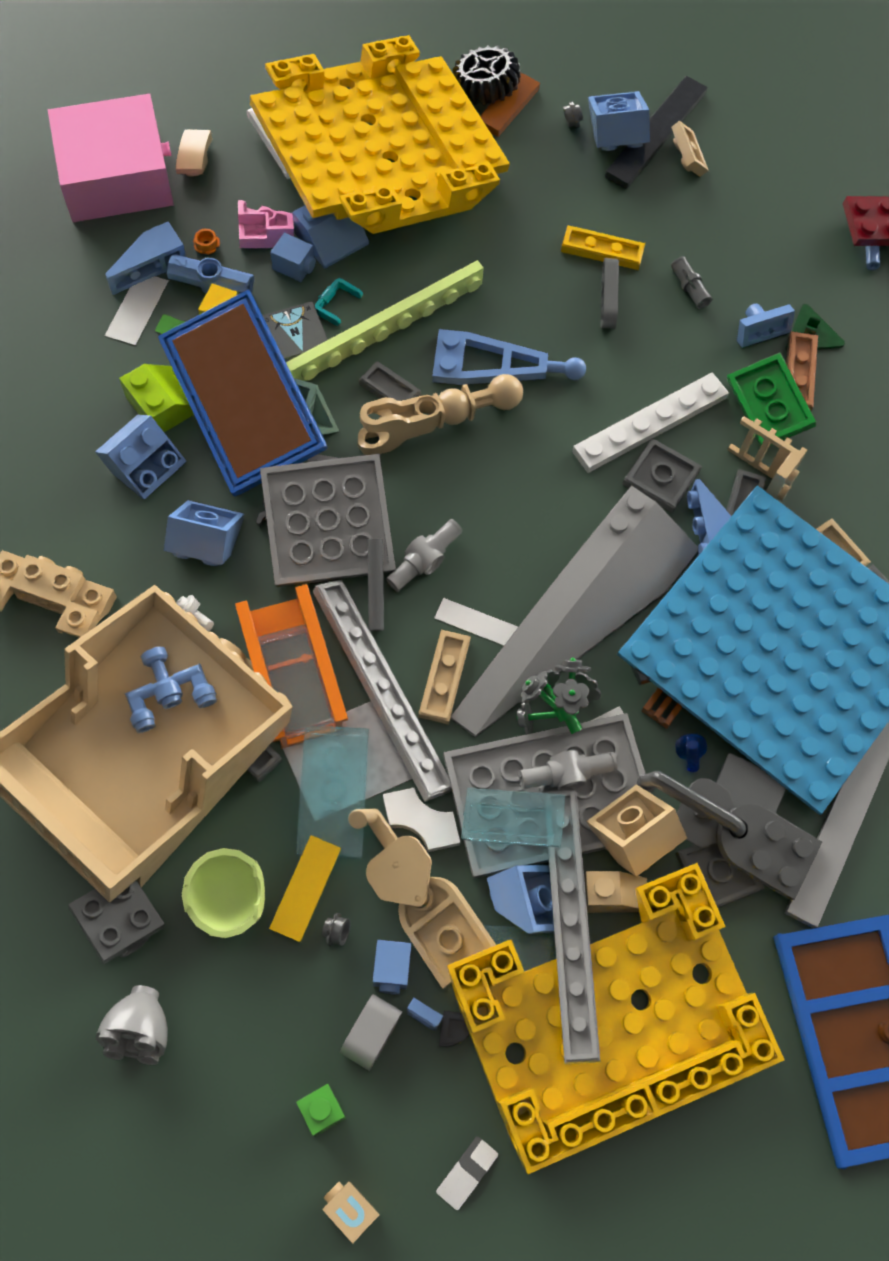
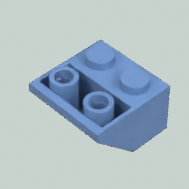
(141, 455)

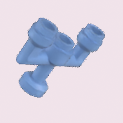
(166, 689)

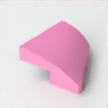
(263, 226)

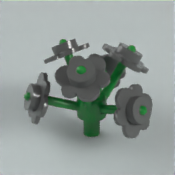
(563, 698)

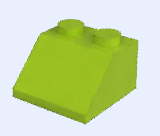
(157, 393)

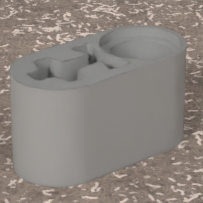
(371, 1032)

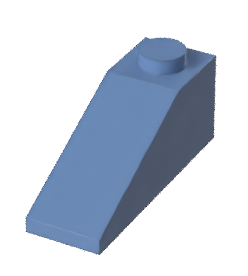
(145, 258)

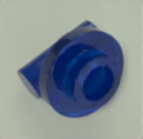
(691, 748)

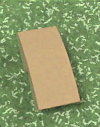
(193, 152)

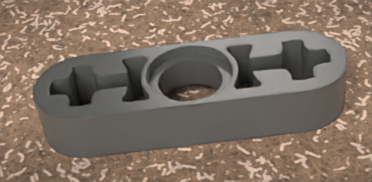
(609, 293)

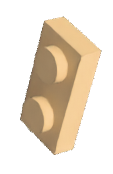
(687, 144)

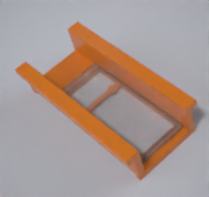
(294, 660)

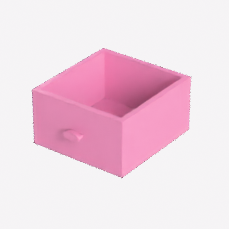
(110, 157)

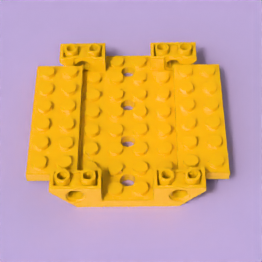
(417, 121)

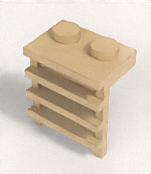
(785, 464)

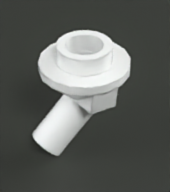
(191, 605)

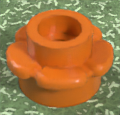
(206, 241)

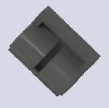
(116, 926)

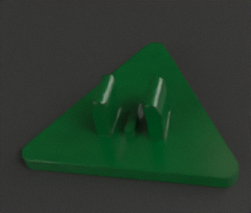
(811, 323)

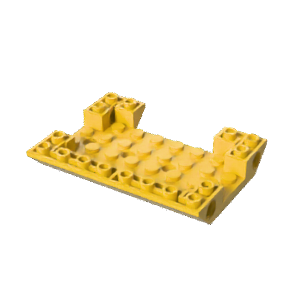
(650, 1058)

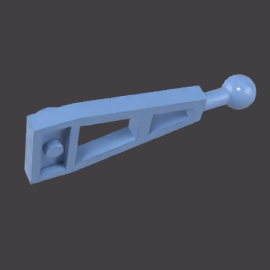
(451, 351)

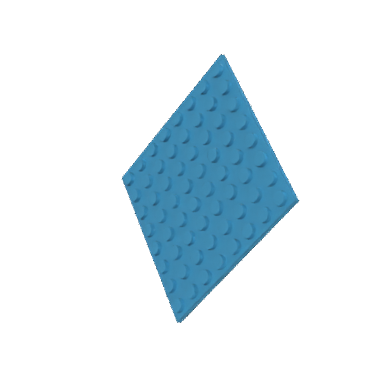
(776, 648)

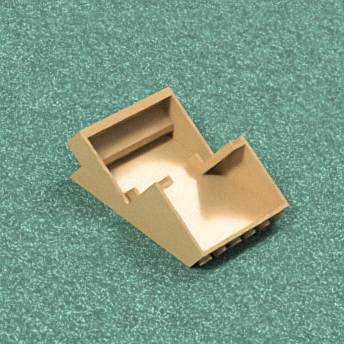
(124, 797)

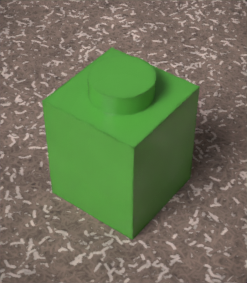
(321, 1110)

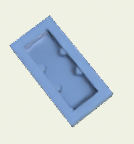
(764, 325)

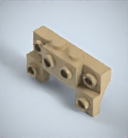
(55, 589)

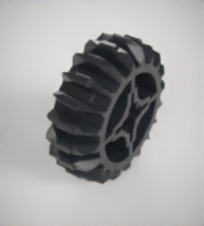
(488, 74)

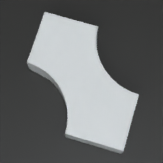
(408, 812)

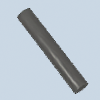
(375, 585)

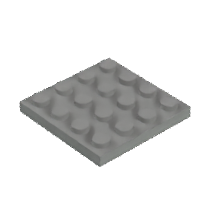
(323, 519)

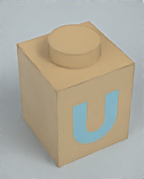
(349, 1210)

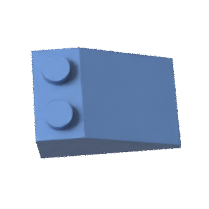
(619, 120)

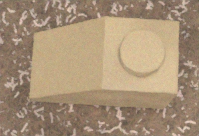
(611, 891)

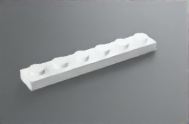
(649, 422)

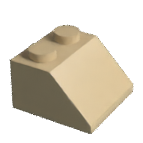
(638, 829)

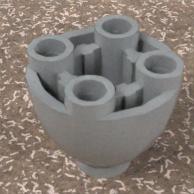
(135, 1027)

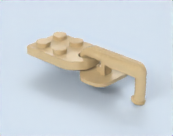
(401, 874)

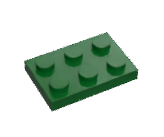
(771, 395)

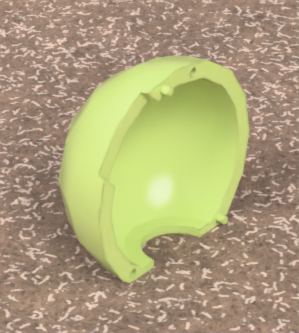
(224, 892)

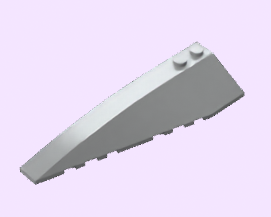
(607, 582)

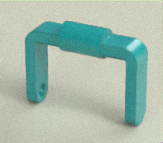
(329, 293)

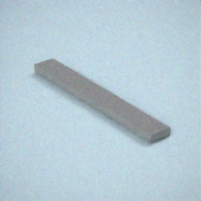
(383, 690)
(839, 833)
(573, 941)

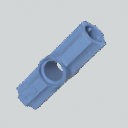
(206, 272)

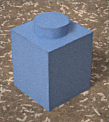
(293, 257)
(391, 966)

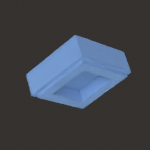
(424, 1014)

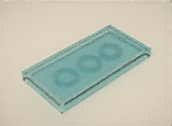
(333, 787)

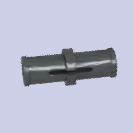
(700, 294)

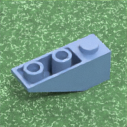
(708, 513)

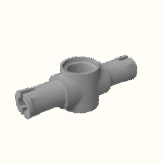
(424, 555)
(567, 770)

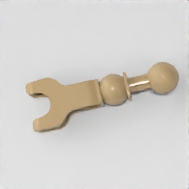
(406, 419)

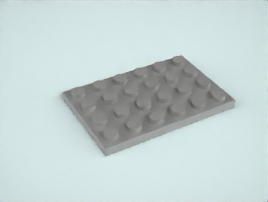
(497, 768)

